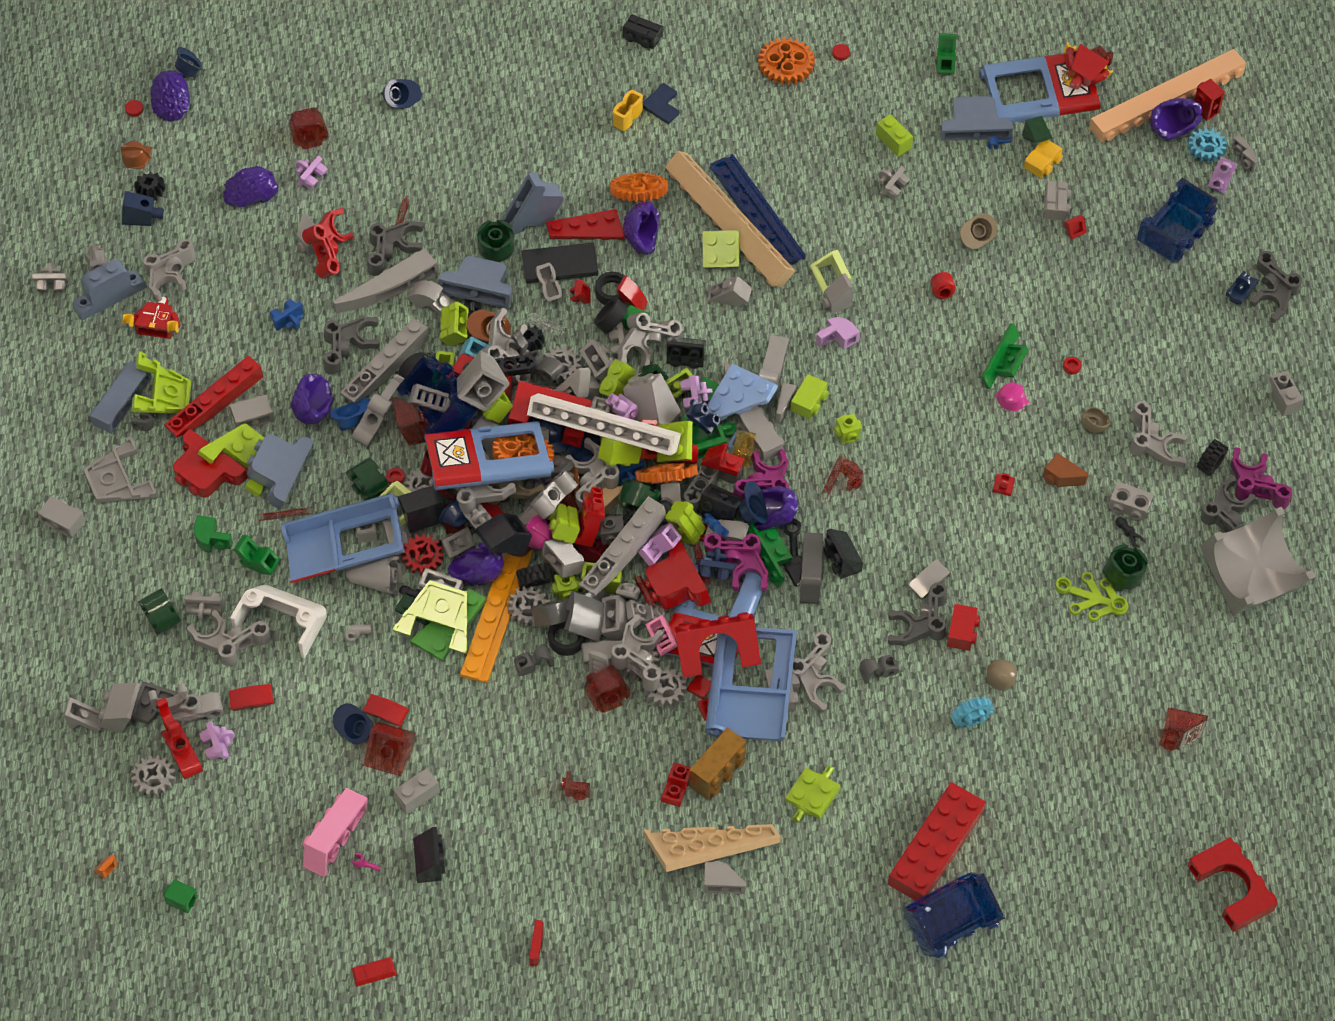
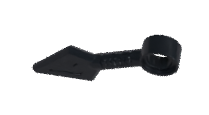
(794, 567)

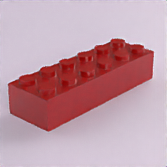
(936, 842)

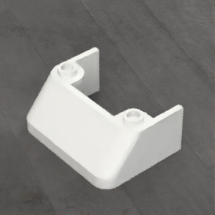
(307, 613)

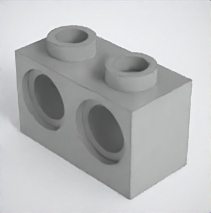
(1132, 496)

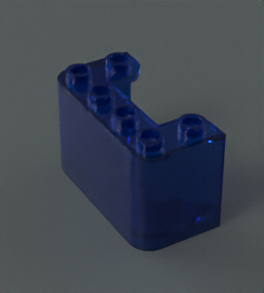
(1178, 221)
(441, 377)
(953, 913)

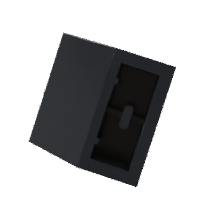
(685, 352)
(505, 535)
(842, 553)
(429, 856)

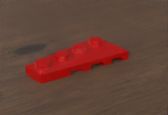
(597, 225)

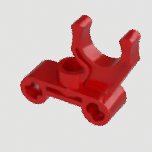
(324, 242)
(174, 737)

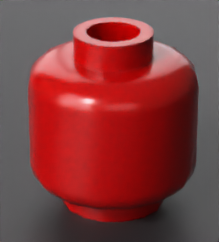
(943, 285)

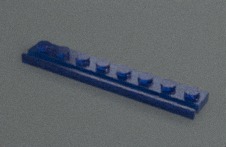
(756, 208)

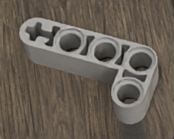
(774, 360)

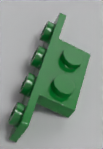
(1006, 357)
(772, 553)

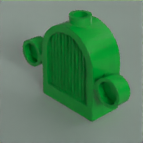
(717, 437)

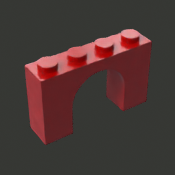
(521, 404)
(740, 628)
(1229, 857)

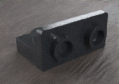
(719, 502)

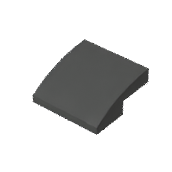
(584, 616)

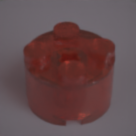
(308, 128)
(606, 689)

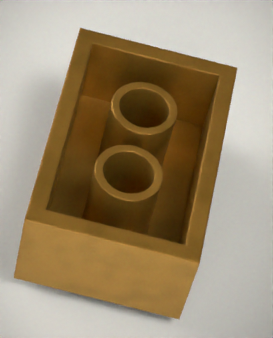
(718, 764)

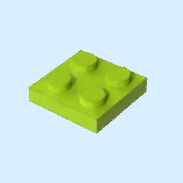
(721, 249)
(685, 444)

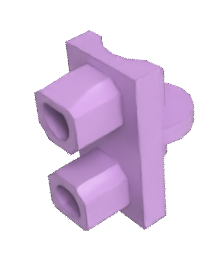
(315, 167)
(1222, 175)
(694, 385)
(622, 406)
(220, 739)

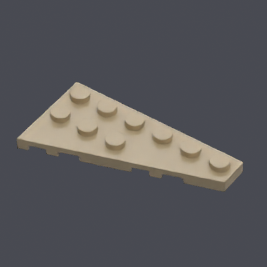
(706, 844)

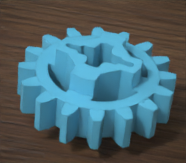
(1209, 145)
(972, 712)

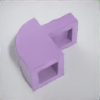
(840, 330)
(659, 542)

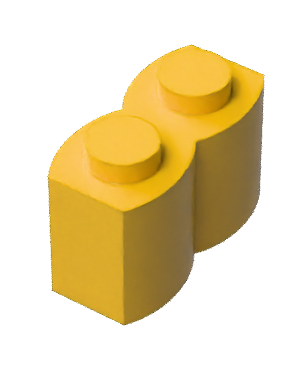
(627, 110)
(1042, 158)

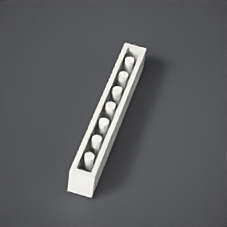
(604, 424)

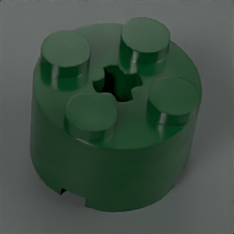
(495, 240)
(367, 479)
(635, 493)
(1125, 567)
(159, 611)

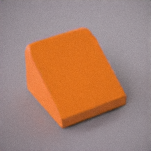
(106, 866)

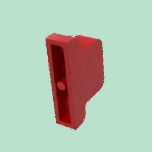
(199, 474)
(676, 580)

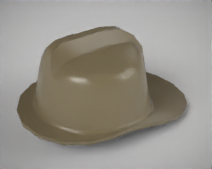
(979, 227)

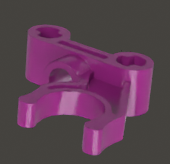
(765, 475)
(1253, 482)
(741, 553)

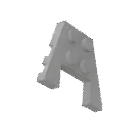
(110, 480)

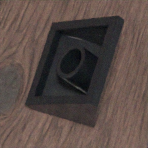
(421, 508)

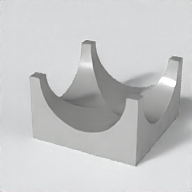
(1254, 563)

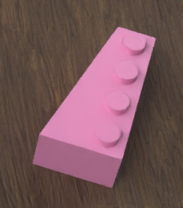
(333, 831)

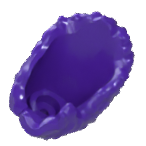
(169, 95)
(1174, 119)
(250, 186)
(641, 227)
(312, 399)
(780, 506)
(477, 566)

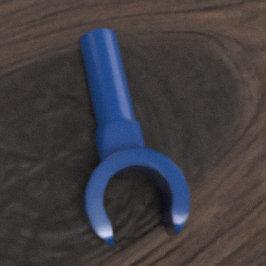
(995, 141)

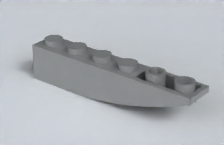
(389, 282)
(386, 361)
(755, 421)
(625, 546)

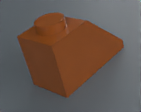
(1064, 473)

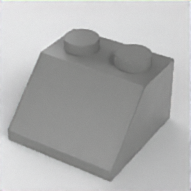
(118, 706)

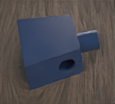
(139, 210)

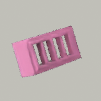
(657, 624)

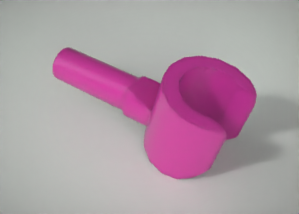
(363, 862)

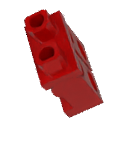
(590, 517)

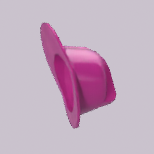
(1012, 397)
(540, 532)

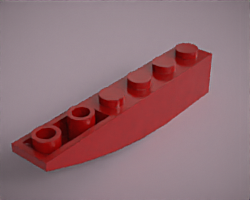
(216, 397)

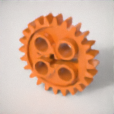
(786, 61)
(638, 187)
(518, 446)
(666, 473)

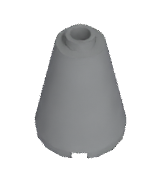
(377, 574)

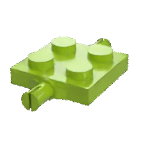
(813, 793)

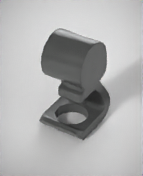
(145, 420)
(526, 663)
(886, 666)

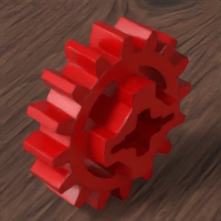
(416, 550)

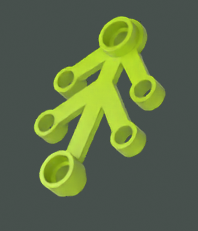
(1093, 598)

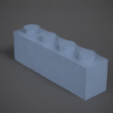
(119, 397)

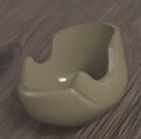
(1094, 414)
(1001, 674)

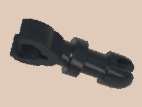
(1128, 530)
(408, 591)

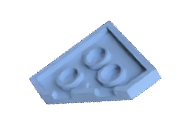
(740, 392)

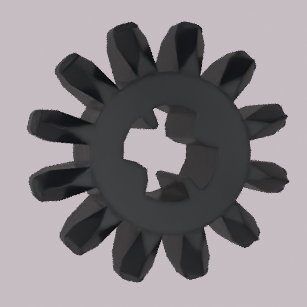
(150, 185)
(534, 338)

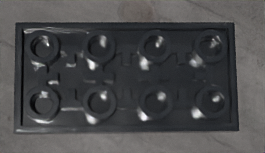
(567, 260)

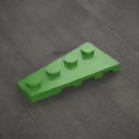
(437, 638)

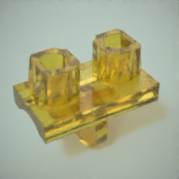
(744, 445)

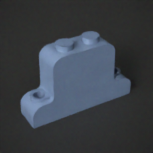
(975, 120)
(533, 203)
(478, 281)
(106, 287)
(278, 465)

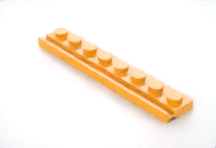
(493, 621)

